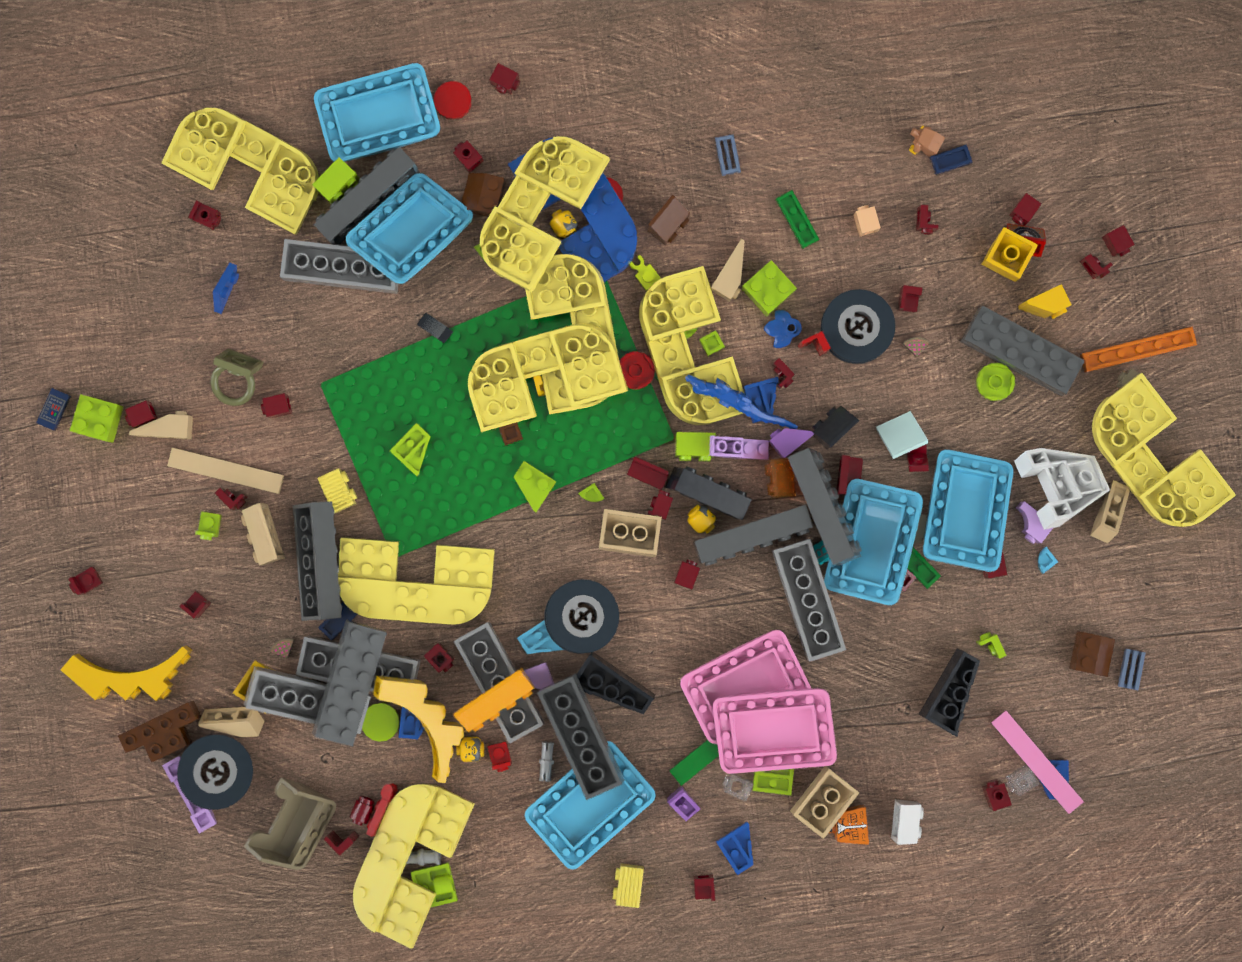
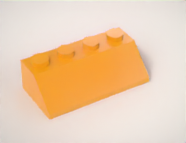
(494, 700)

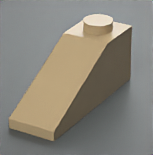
(729, 279)
(170, 426)
(1111, 512)
(233, 721)

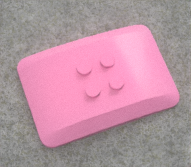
(754, 667)
(774, 730)

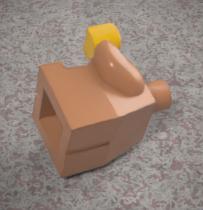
(926, 141)

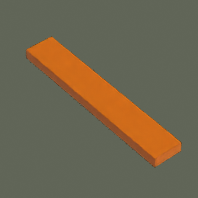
(1138, 349)

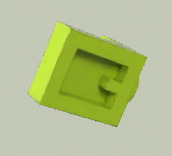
(209, 525)
(995, 645)

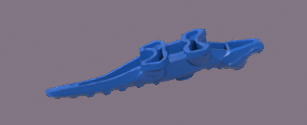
(736, 399)

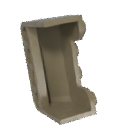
(295, 828)

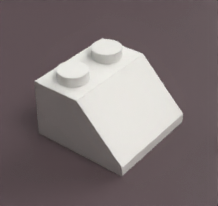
(906, 822)

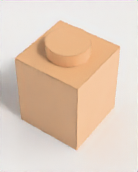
(866, 220)

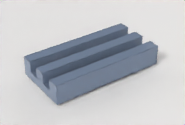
(730, 171)
(1135, 686)

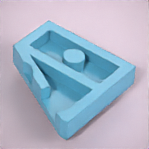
(538, 640)

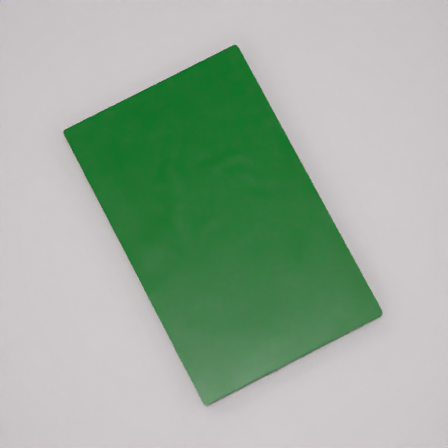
(465, 470)

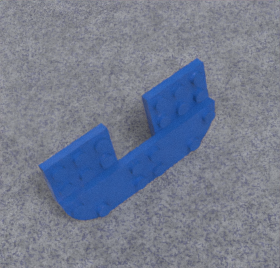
(608, 238)

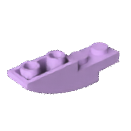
(739, 448)

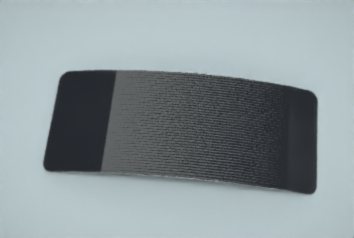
(435, 327)

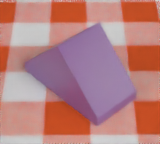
(683, 803)

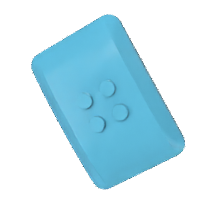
(377, 113)
(409, 228)
(968, 510)
(886, 528)
(579, 826)

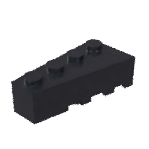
(708, 492)
(613, 685)
(951, 692)

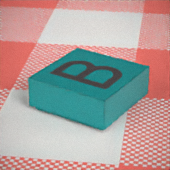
(821, 553)

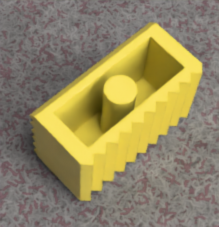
(337, 490)
(629, 885)

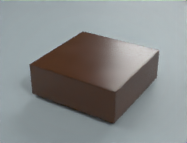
(510, 433)

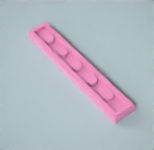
(1037, 762)

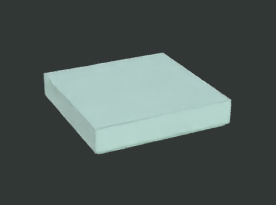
(902, 434)

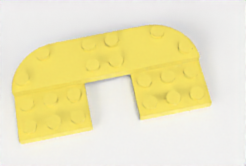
(550, 167)
(287, 173)
(577, 288)
(665, 313)
(579, 350)
(1173, 497)
(371, 590)
(380, 894)

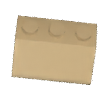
(630, 533)
(262, 534)
(824, 802)

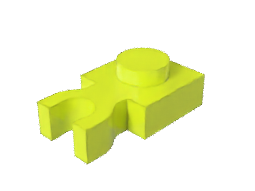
(646, 274)

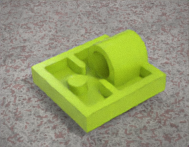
(439, 880)

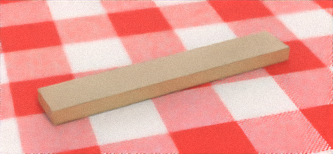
(225, 470)

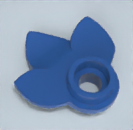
(780, 328)

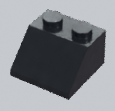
(834, 426)

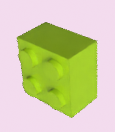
(336, 181)
(768, 288)
(96, 418)
(693, 445)

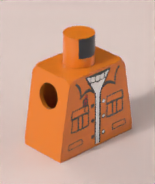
(852, 826)

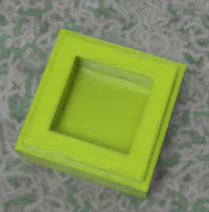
(711, 343)

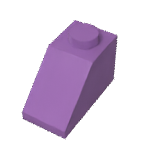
(788, 440)

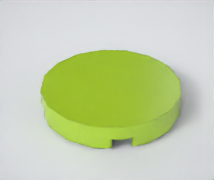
(995, 381)
(381, 722)

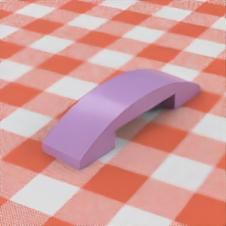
(201, 817)

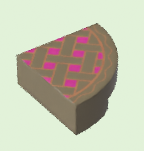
(916, 345)
(283, 647)

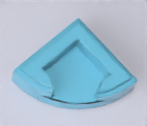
(1046, 560)

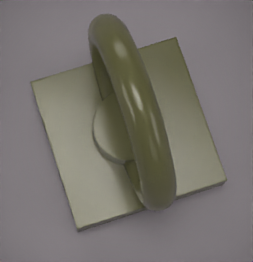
(238, 365)

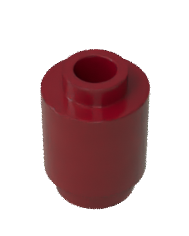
(362, 810)

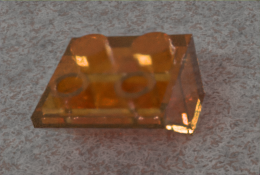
(781, 478)

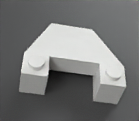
(1067, 479)

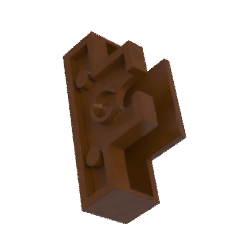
(162, 734)

